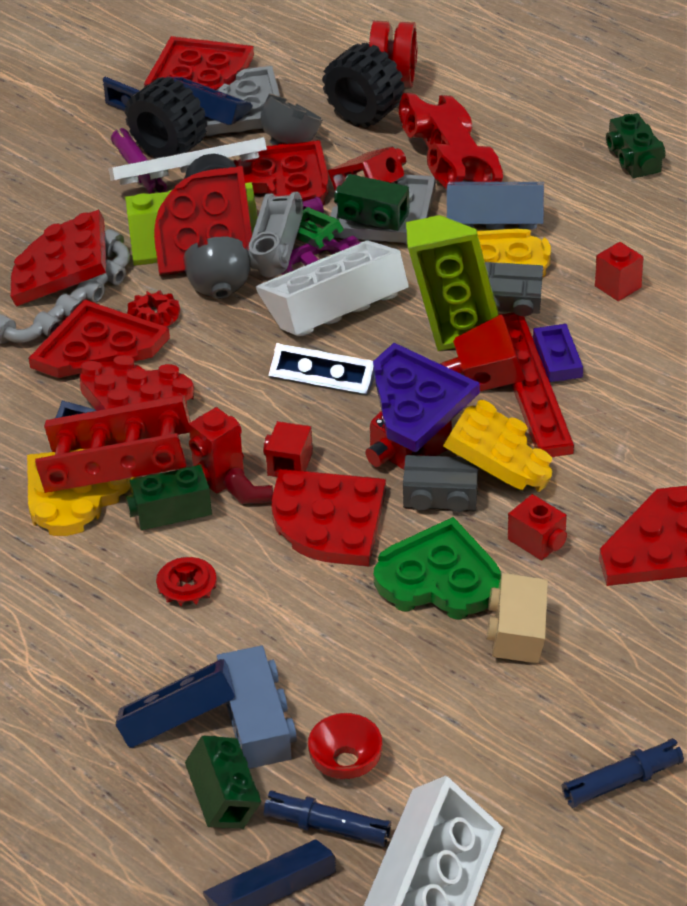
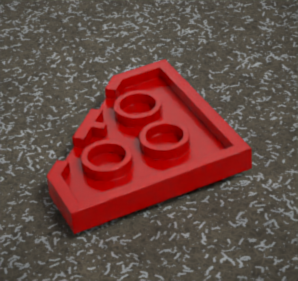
(97, 335)
(650, 541)

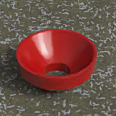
(341, 735)

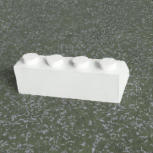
(334, 287)
(436, 850)

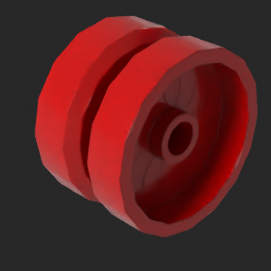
(401, 49)

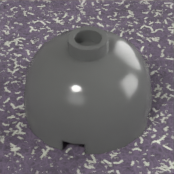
(288, 122)
(217, 267)

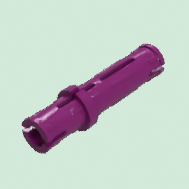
(133, 154)

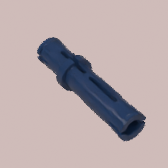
(638, 766)
(311, 814)

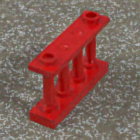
(117, 443)

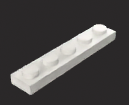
(159, 167)

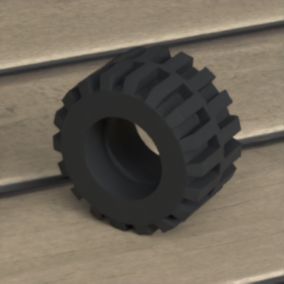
(363, 84)
(165, 118)

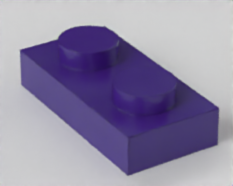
(558, 352)

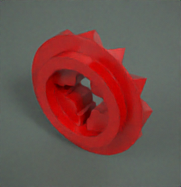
(167, 308)
(185, 570)

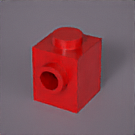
(619, 271)
(288, 448)
(537, 527)

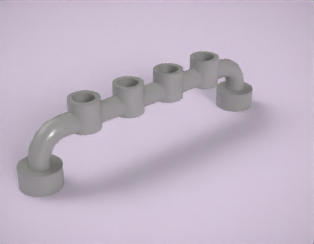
(91, 289)

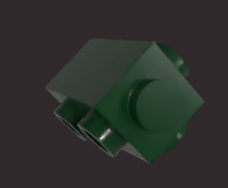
(635, 145)
(372, 202)
(169, 497)
(222, 782)

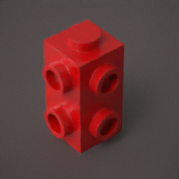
(216, 446)

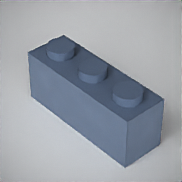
(496, 203)
(258, 708)

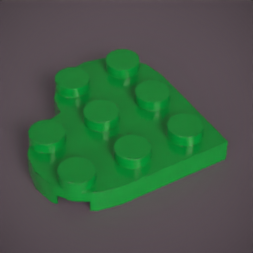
(440, 568)

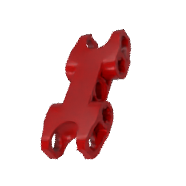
(447, 133)

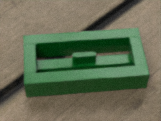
(312, 234)

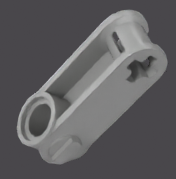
(275, 233)

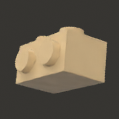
(519, 618)

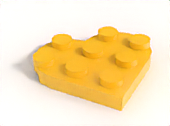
(515, 247)
(499, 447)
(69, 509)

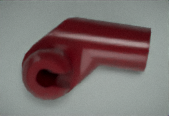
(244, 491)

